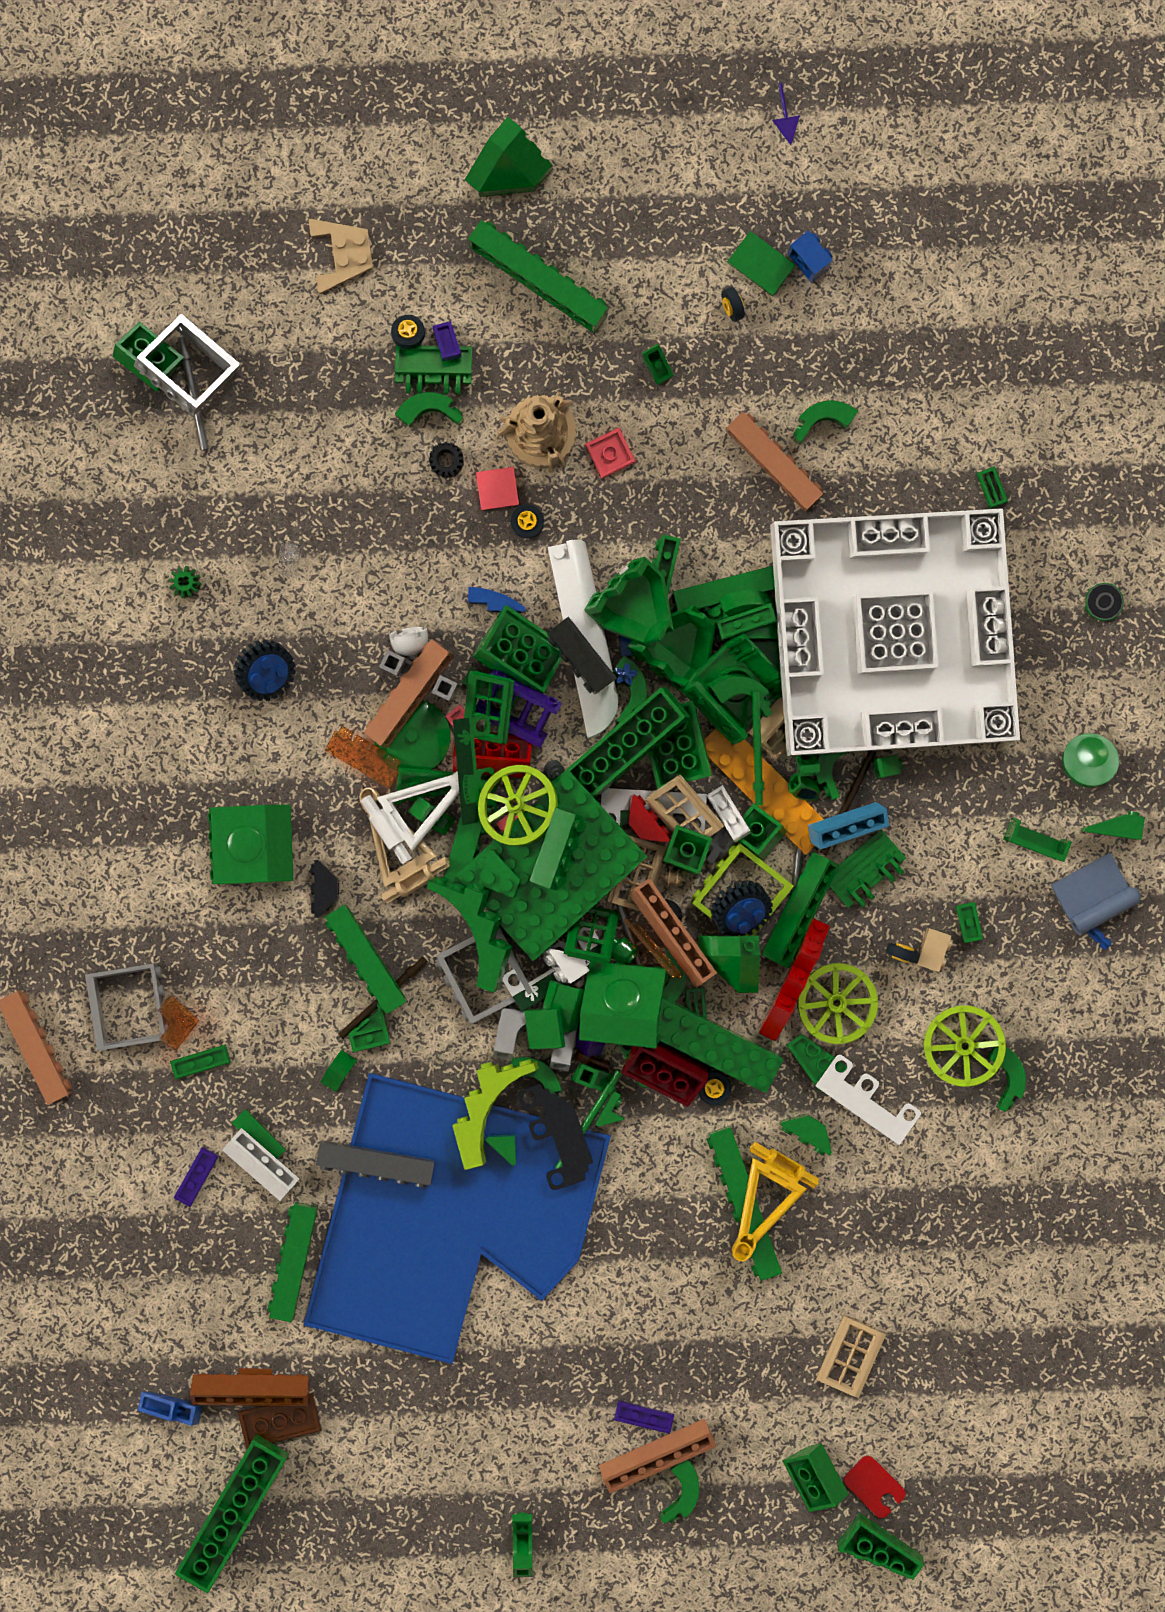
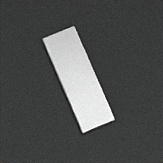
(728, 813)

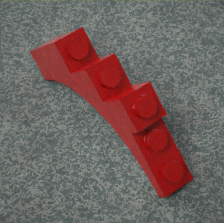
(795, 980)

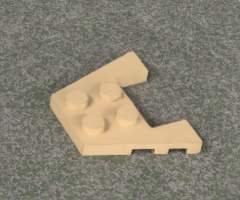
(350, 252)

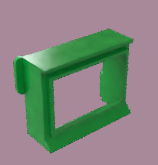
(1036, 841)

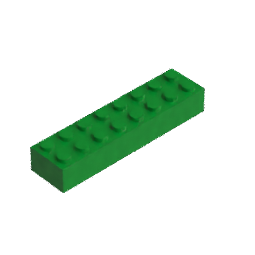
(537, 276)
(628, 742)
(717, 1045)
(231, 1513)

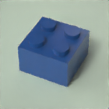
(810, 256)

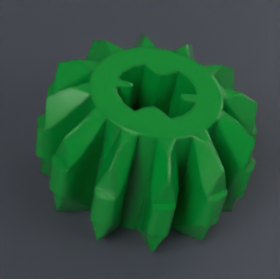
(184, 575)

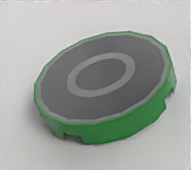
(1104, 601)

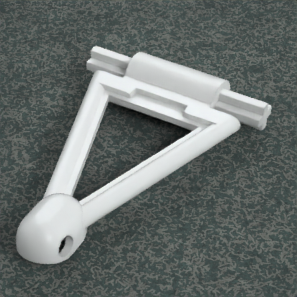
(392, 826)

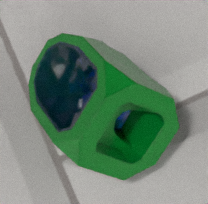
(803, 788)

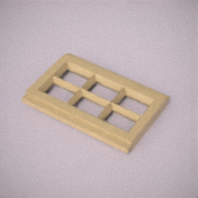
(692, 796)
(654, 873)
(867, 1363)

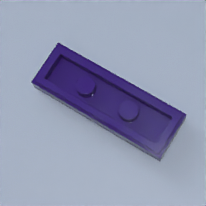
(196, 1176)
(644, 1417)

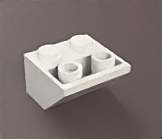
(566, 968)

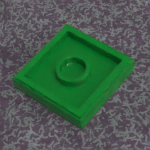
(544, 1028)

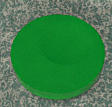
(1090, 760)

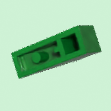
(1121, 826)

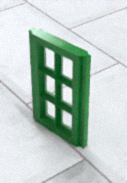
(506, 703)
(607, 942)

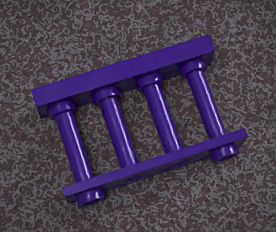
(518, 726)

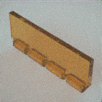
(367, 761)
(654, 949)

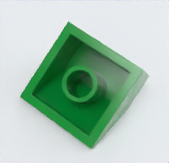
(765, 832)
(686, 850)

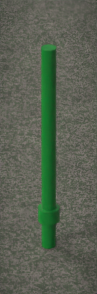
(758, 785)
(609, 1088)

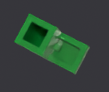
(591, 1076)

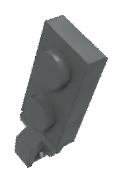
(719, 845)

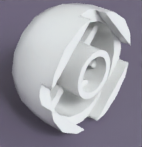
(409, 642)

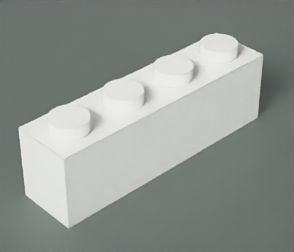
(260, 1164)

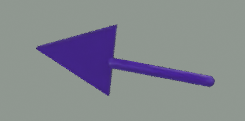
(787, 124)

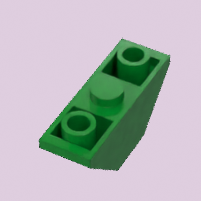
(809, 1131)

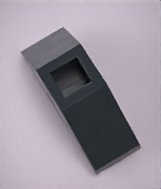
(324, 888)

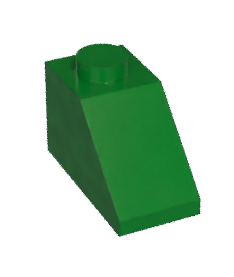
(887, 766)
(422, 809)

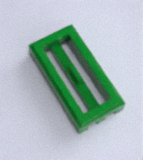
(984, 488)
(695, 990)

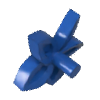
(625, 674)

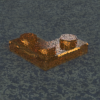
(181, 1022)

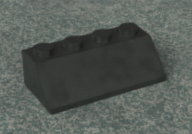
(581, 656)

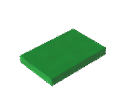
(761, 263)

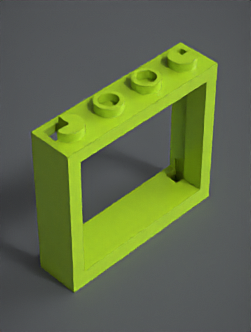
(723, 865)

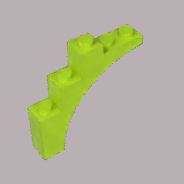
(470, 1132)

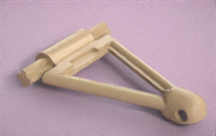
(412, 874)

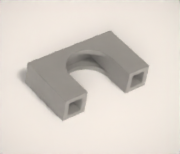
(399, 665)
(512, 1024)

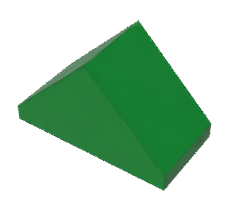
(338, 1070)
(504, 1145)

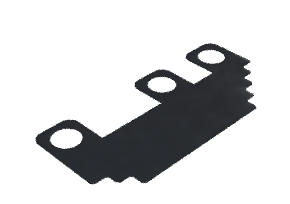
(567, 1133)

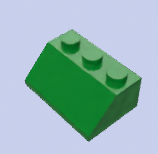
(135, 342)
(815, 1478)

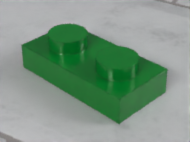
(969, 922)

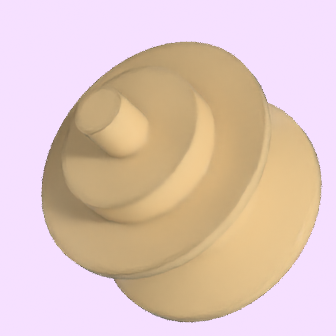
(672, 878)

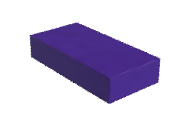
(446, 341)

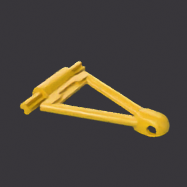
(783, 1172)

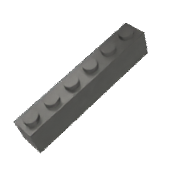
(375, 1163)

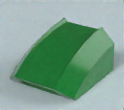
(568, 1000)

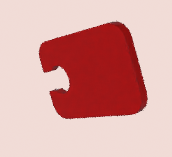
(870, 1482)

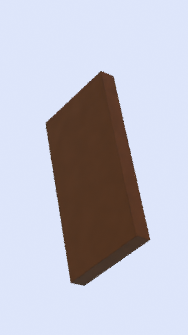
(279, 1422)

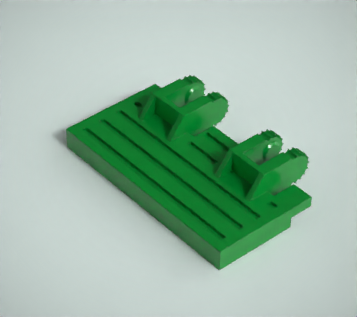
(428, 362)
(864, 866)

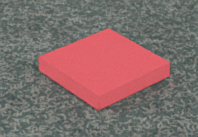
(610, 453)
(497, 488)

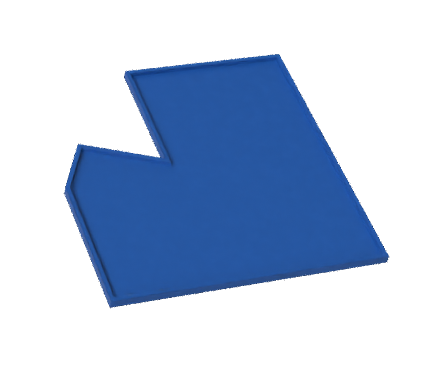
(408, 1254)

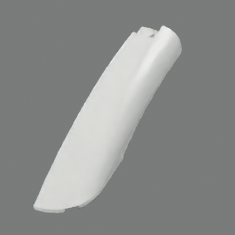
(574, 589)

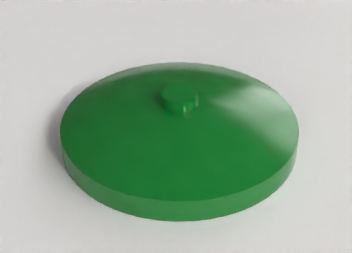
(422, 739)

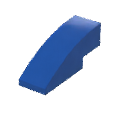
(494, 600)
(169, 1408)

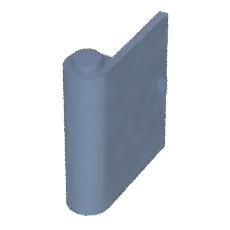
(1095, 894)

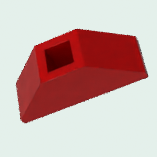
(644, 822)

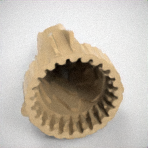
(544, 440)

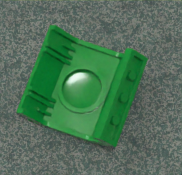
(740, 657)
(250, 844)
(622, 1004)

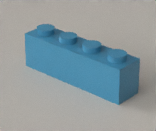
(848, 825)

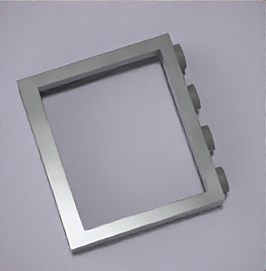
(204, 344)
(458, 995)
(97, 1013)

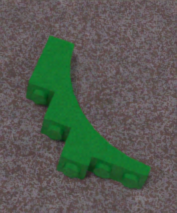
(484, 926)

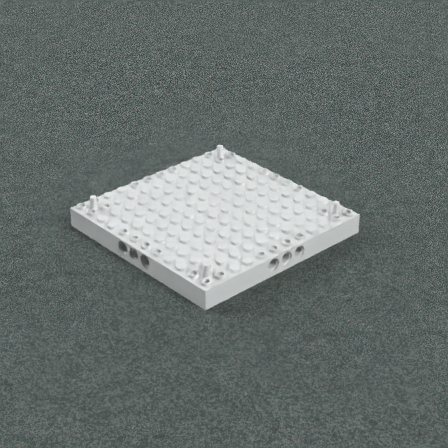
(894, 631)

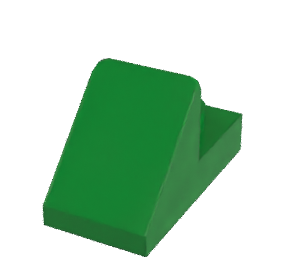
(657, 364)
(607, 1115)

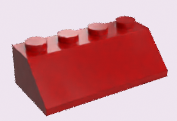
(500, 755)

